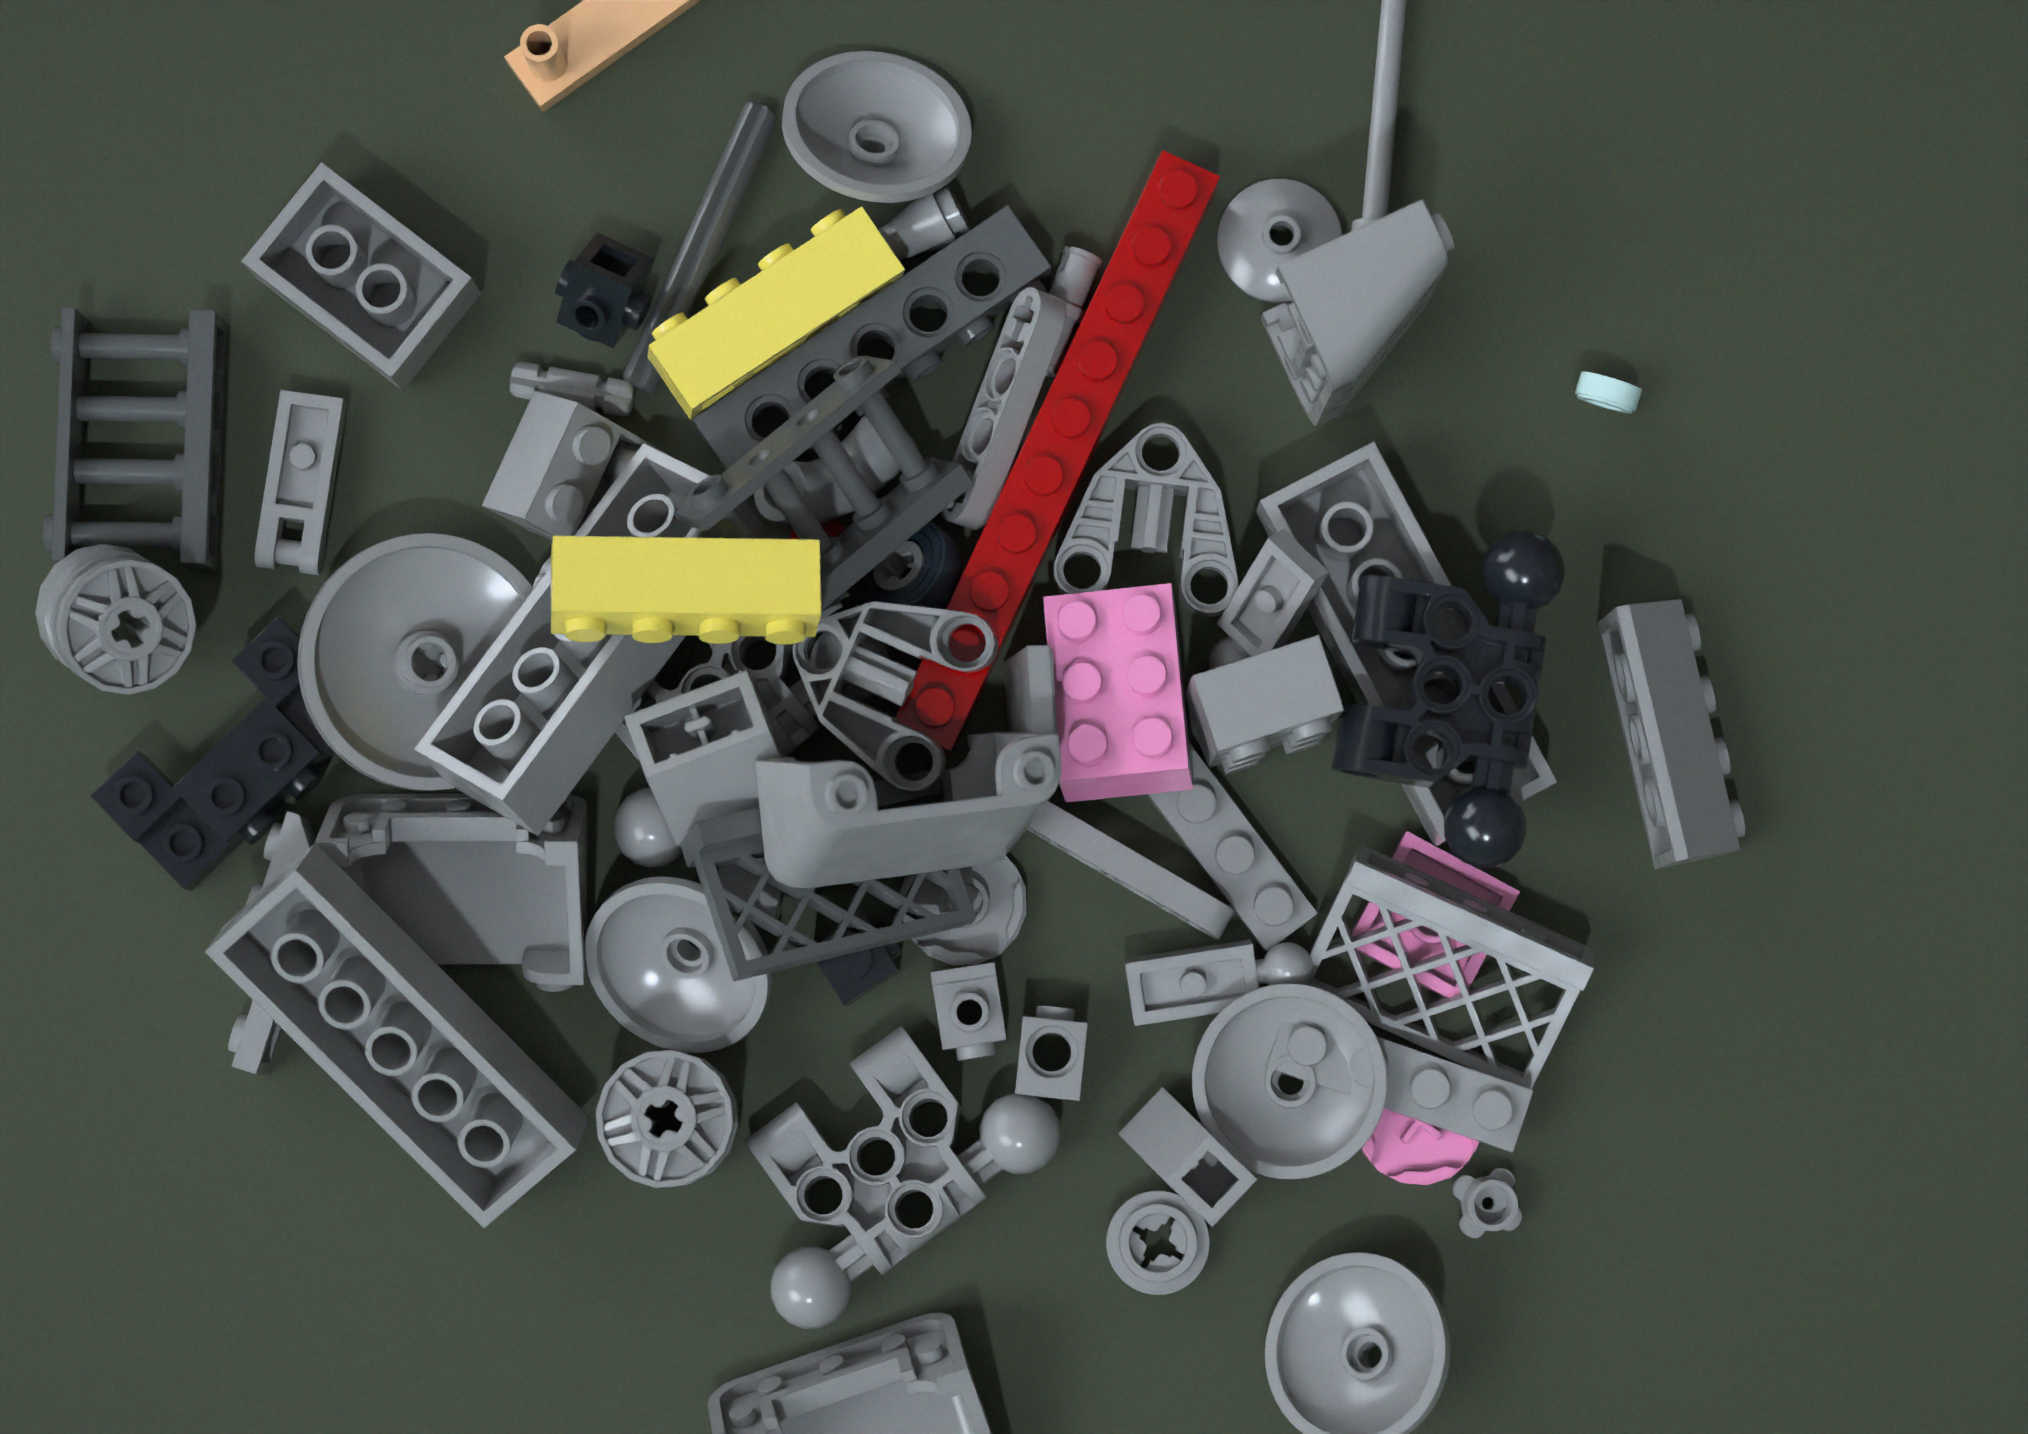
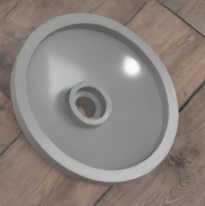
(876, 126)
(661, 982)
(1242, 1097)
(1323, 1342)

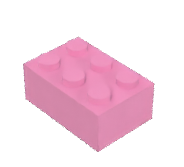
(1119, 692)

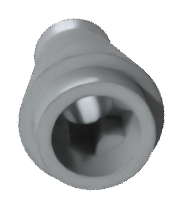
(926, 225)

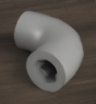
(820, 488)

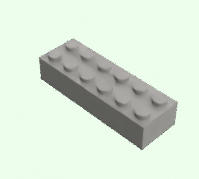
(1360, 527)
(550, 704)
(399, 1036)

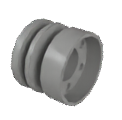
(82, 606)
(704, 1106)

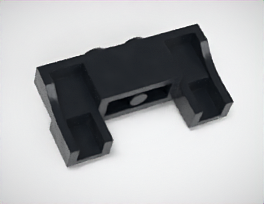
(237, 784)

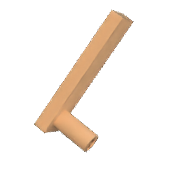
(585, 42)

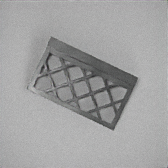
(739, 841)

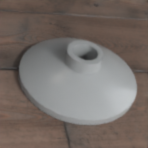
(1245, 241)

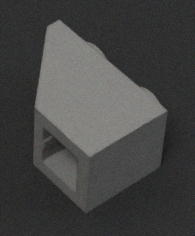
(1187, 1156)

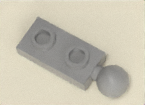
(1268, 601)
(1207, 978)

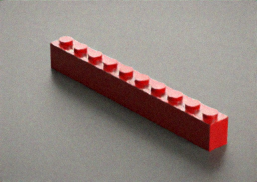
(1064, 439)

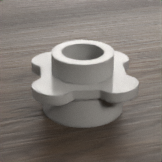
(1504, 1210)

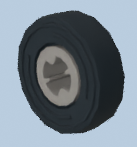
(932, 578)

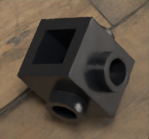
(604, 290)

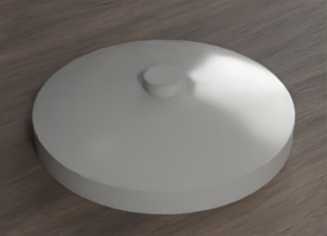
(395, 645)

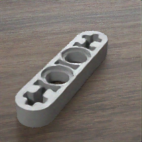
(1005, 403)
(1131, 870)

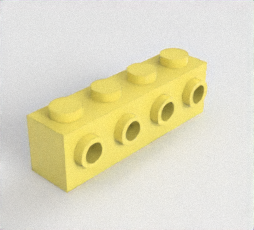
(773, 311)
(685, 588)

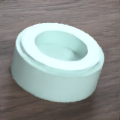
(1608, 392)

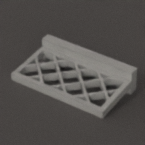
(1469, 921)

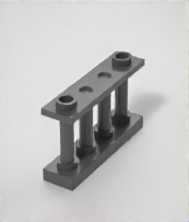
(193, 472)
(878, 523)

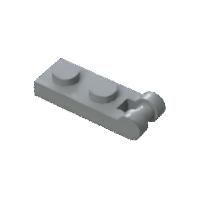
(300, 480)

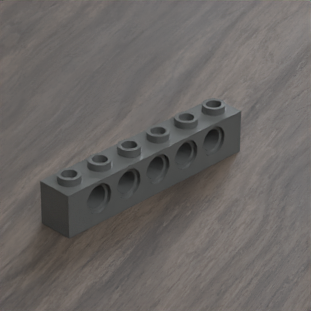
(994, 246)

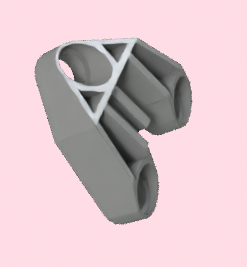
(1204, 530)
(863, 728)

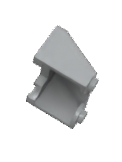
(1355, 304)
(827, 829)
(471, 879)
(879, 1383)

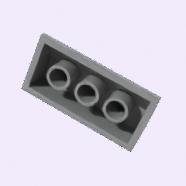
(1670, 733)

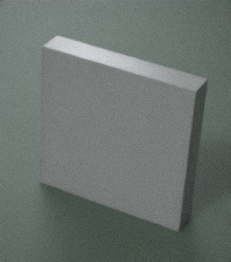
(1030, 691)

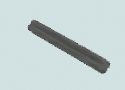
(704, 234)

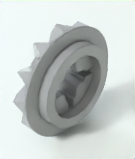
(1187, 1234)

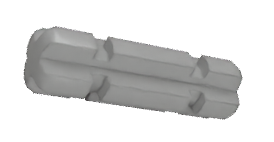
(612, 396)

